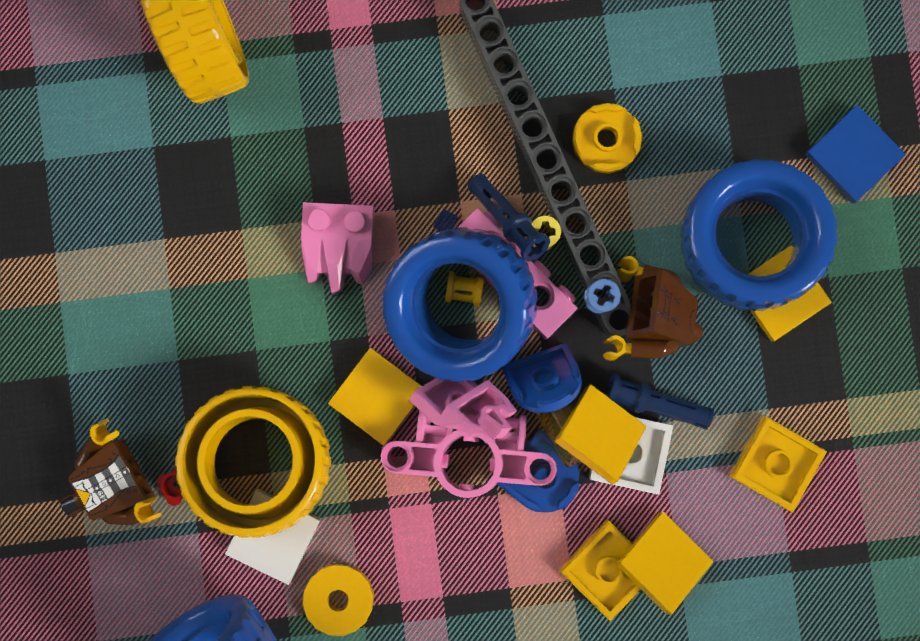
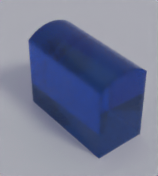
(445, 221)

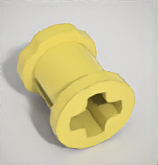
(552, 227)

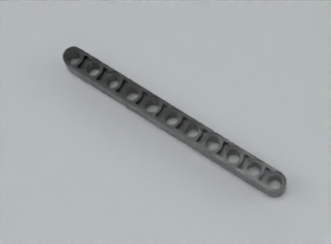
(531, 112)

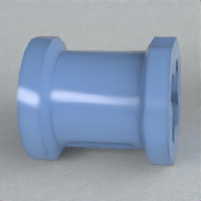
(612, 293)

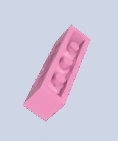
(560, 299)

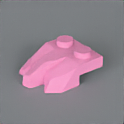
(337, 242)
(465, 406)

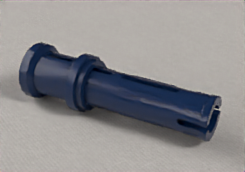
(484, 191)
(643, 399)

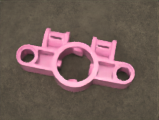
(429, 456)

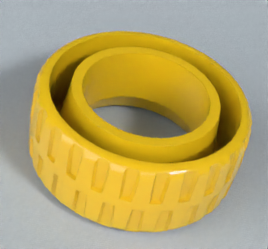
(198, 46)
(197, 462)

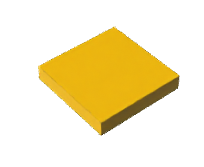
(783, 319)
(375, 396)
(601, 434)
(777, 463)
(665, 563)
(595, 570)

